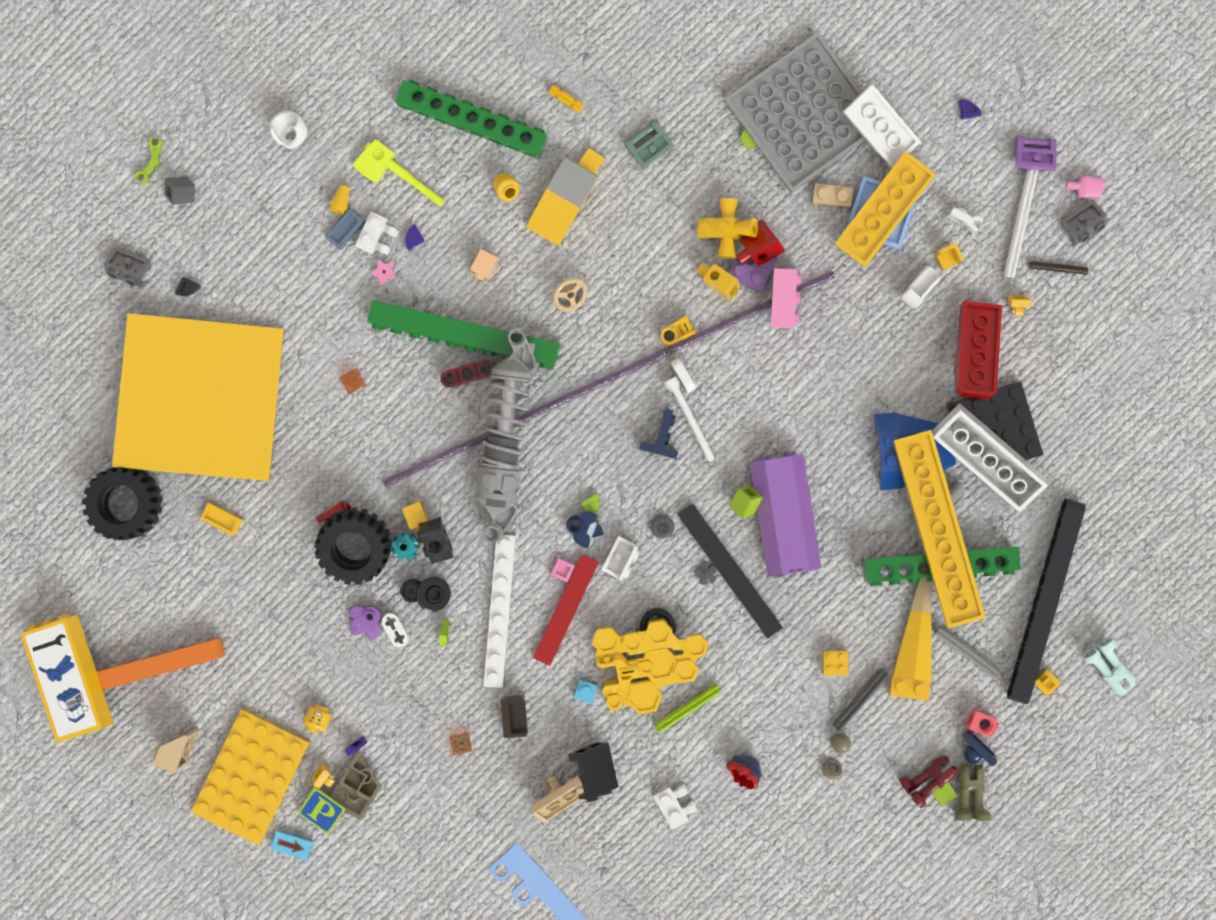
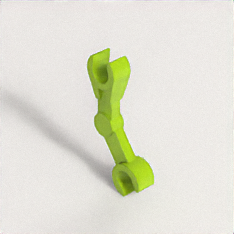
(154, 161)

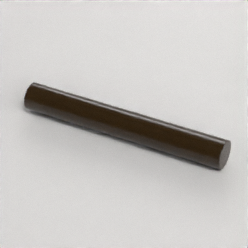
(1058, 267)

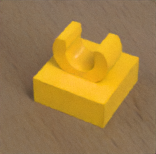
(1018, 303)
(1046, 682)
(322, 776)

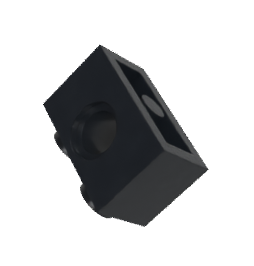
(435, 531)

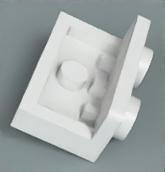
(620, 558)

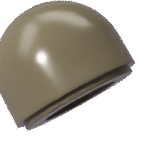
(841, 743)
(827, 773)

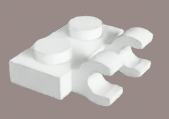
(372, 234)
(671, 807)

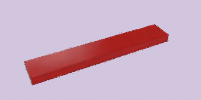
(566, 609)

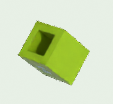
(745, 501)

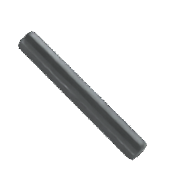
(860, 699)

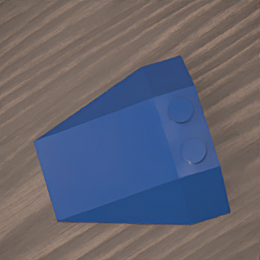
(896, 426)

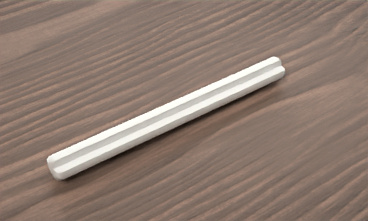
(1020, 223)

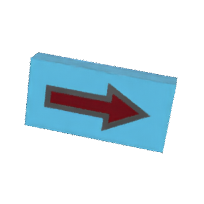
(292, 844)

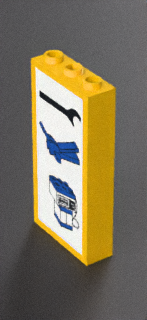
(66, 677)

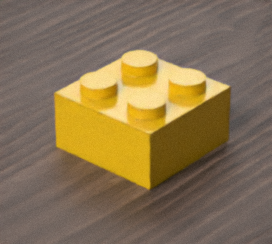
(834, 662)

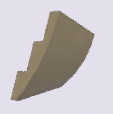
(356, 787)

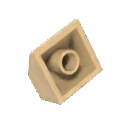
(175, 753)

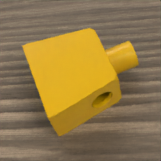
(725, 285)

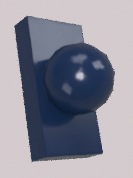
(977, 750)

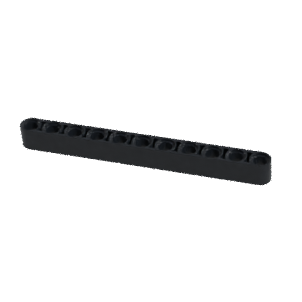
(1046, 601)

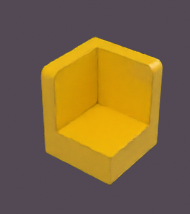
(949, 256)

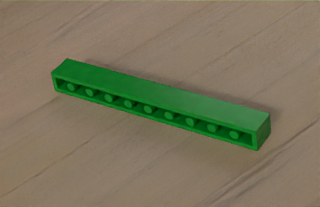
(456, 332)

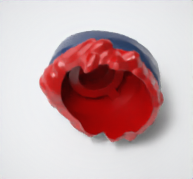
(745, 770)

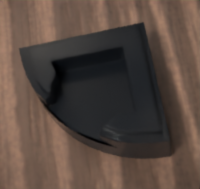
(187, 287)

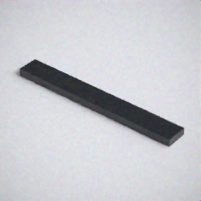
(730, 571)

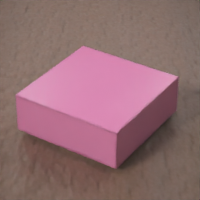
(563, 569)

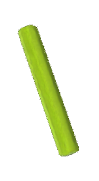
(687, 708)

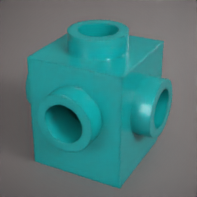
(412, 546)

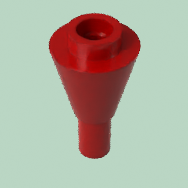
(335, 509)

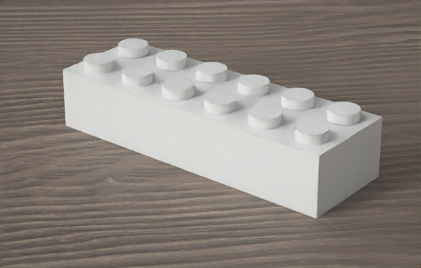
(989, 457)

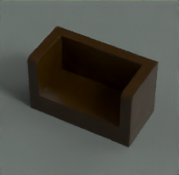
(514, 716)

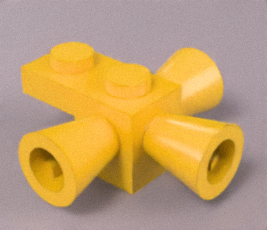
(726, 228)

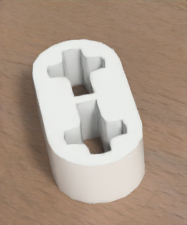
(683, 375)
(391, 631)

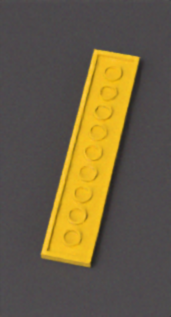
(939, 529)

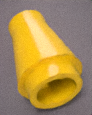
(340, 200)

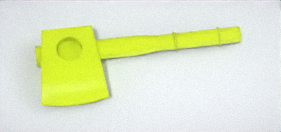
(378, 158)

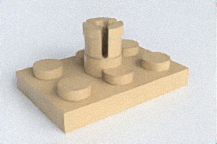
(559, 797)

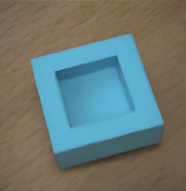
(585, 691)

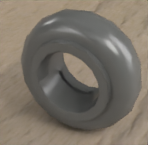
(668, 533)

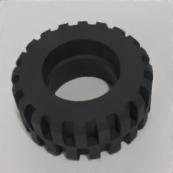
(98, 508)
(349, 569)

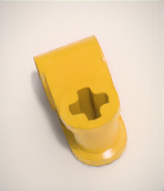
(678, 331)

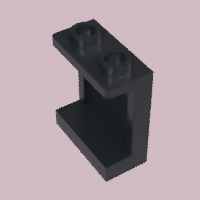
(595, 770)

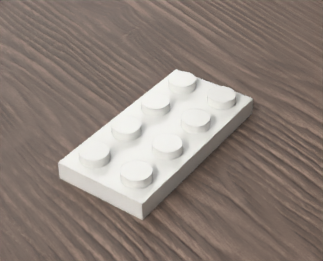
(880, 125)

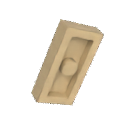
(832, 195)

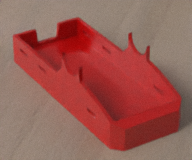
(978, 350)

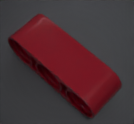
(459, 373)

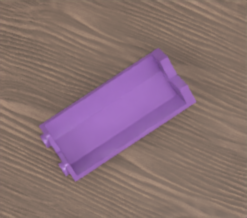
(785, 514)

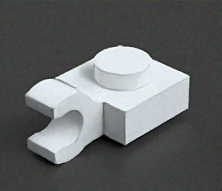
(961, 217)

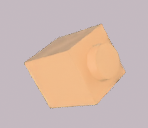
(484, 265)

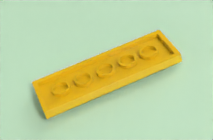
(885, 209)

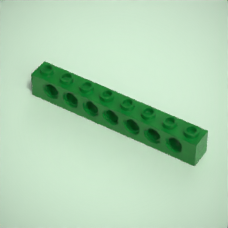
(410, 89)
(871, 567)

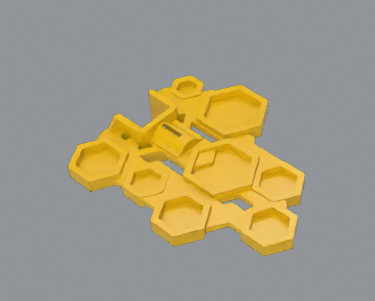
(657, 664)

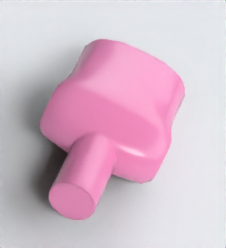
(1087, 187)

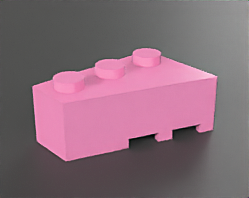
(785, 297)

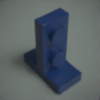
(663, 437)

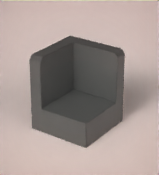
(179, 190)

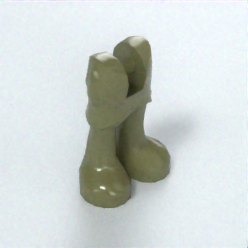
(966, 785)

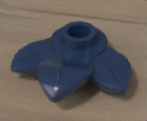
(587, 528)

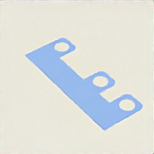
(536, 883)

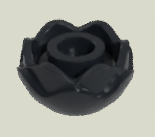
(406, 587)

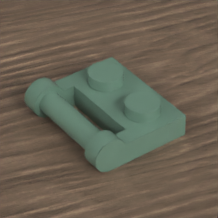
(652, 148)

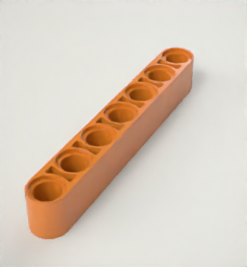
(161, 663)

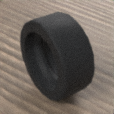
(657, 611)

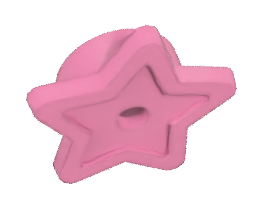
(379, 272)

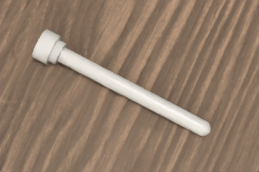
(673, 386)

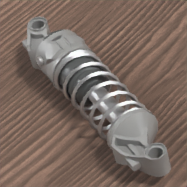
(499, 472)

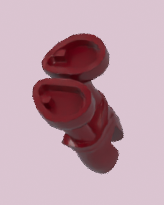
(933, 771)

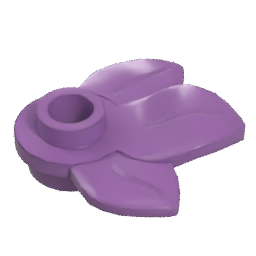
(363, 623)

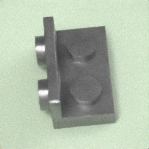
(1085, 222)
(126, 266)

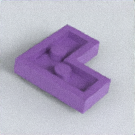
(752, 276)

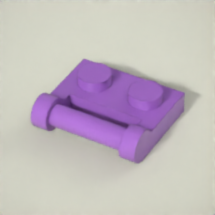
(1035, 158)

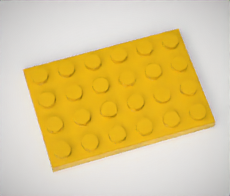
(250, 776)

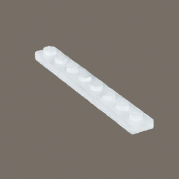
(499, 611)

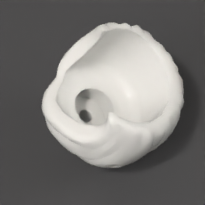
(285, 125)

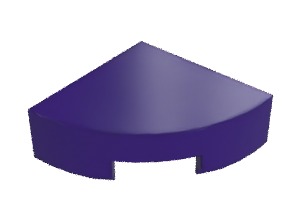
(968, 110)
(413, 238)
(355, 746)

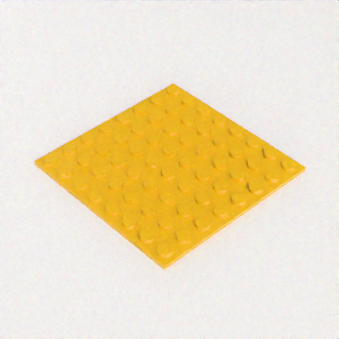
(198, 397)

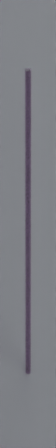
(605, 380)

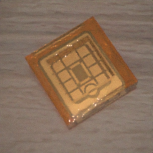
(461, 743)

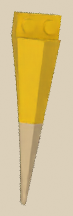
(913, 663)

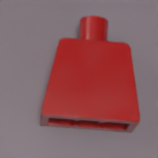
(760, 248)

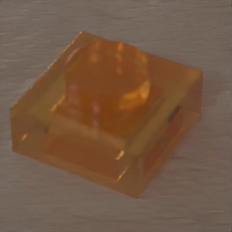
(352, 381)

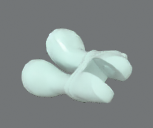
(1118, 670)

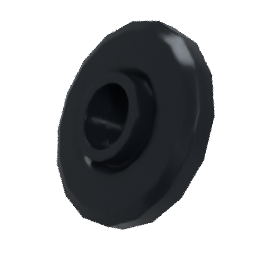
(433, 594)

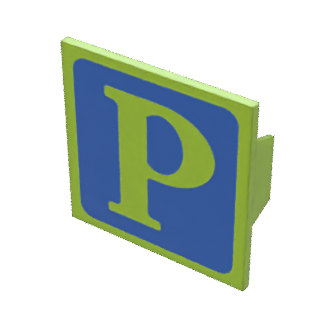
(321, 810)

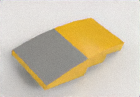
(562, 201)

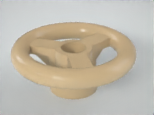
(568, 291)

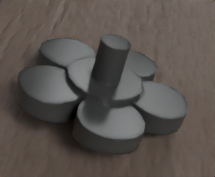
(706, 574)

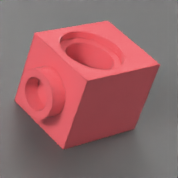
(974, 719)

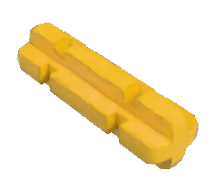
(566, 98)

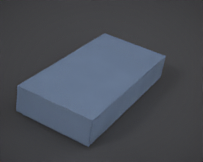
(345, 229)

